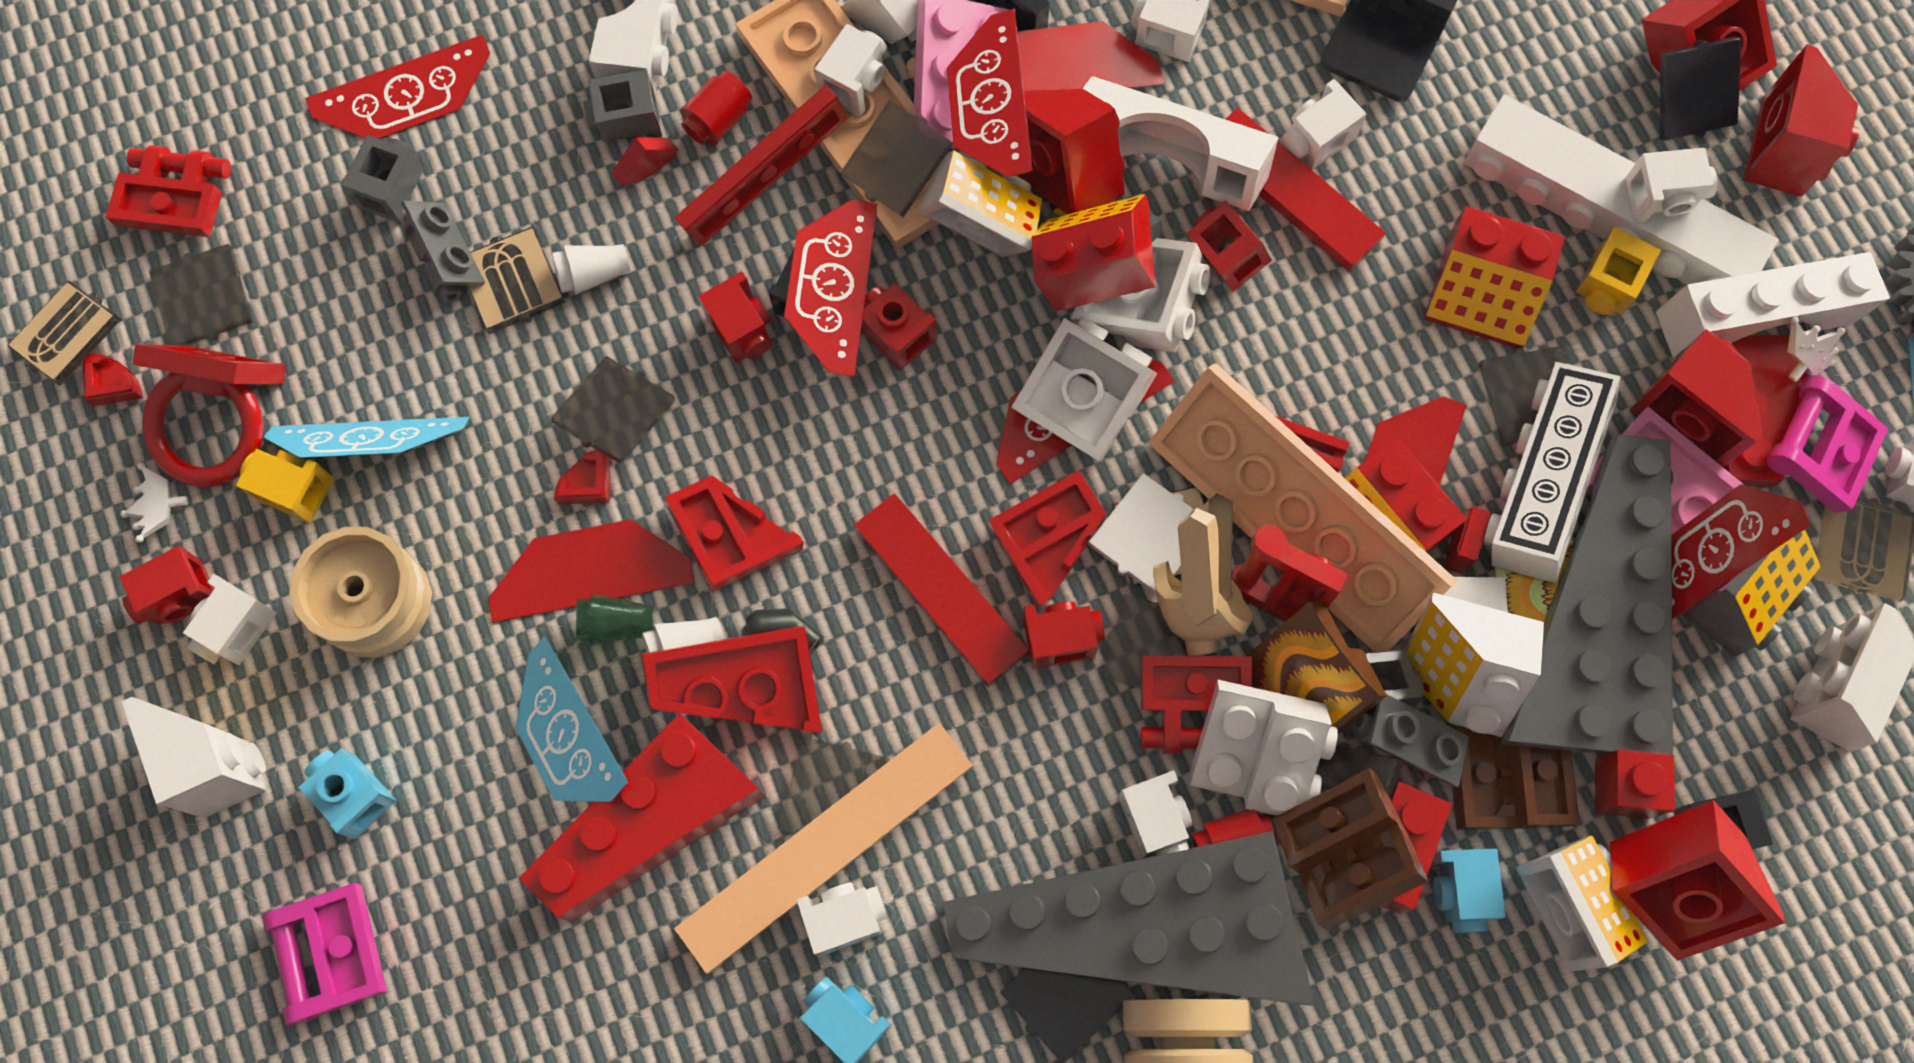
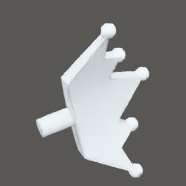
(1810, 351)
(154, 505)

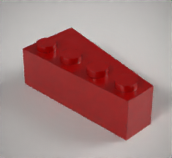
(671, 799)

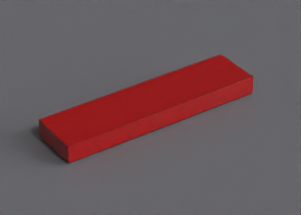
(762, 166)
(1315, 206)
(941, 589)

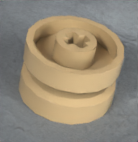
(360, 592)
(1187, 1029)

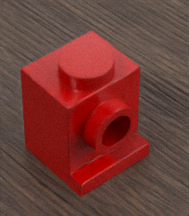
(1240, 259)
(737, 318)
(898, 339)
(165, 587)
(1062, 634)

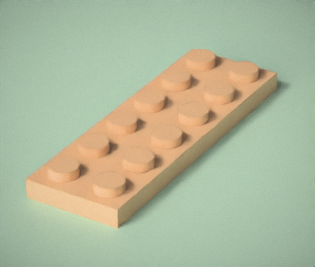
(788, 44)
(1243, 452)

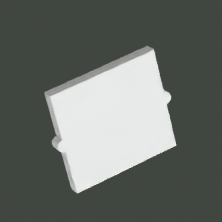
(1143, 531)

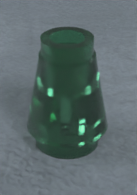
(611, 619)

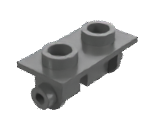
(440, 242)
(1414, 739)

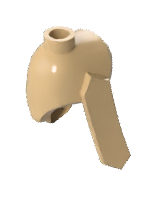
(1206, 600)

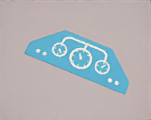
(361, 437)
(563, 734)

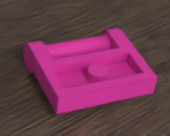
(1842, 451)
(340, 948)

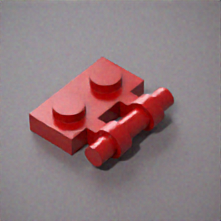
(168, 204)
(1180, 685)

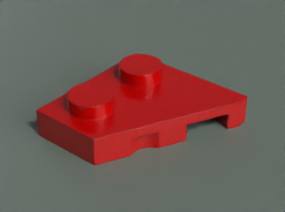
(727, 533)
(1049, 534)

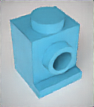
(360, 801)
(1469, 888)
(843, 1020)

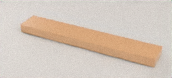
(823, 848)

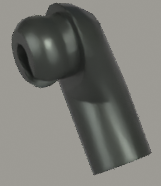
(774, 619)

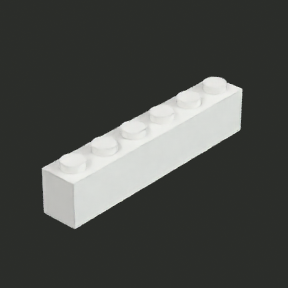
(1589, 190)

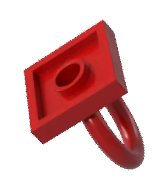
(209, 374)

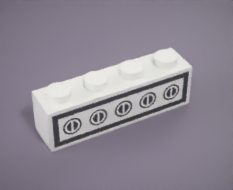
(1553, 472)

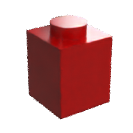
(1634, 784)

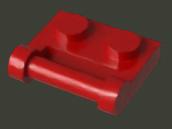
(1302, 579)

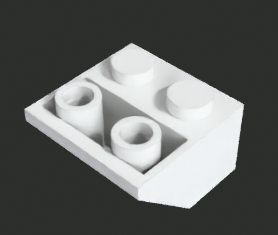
(1855, 678)

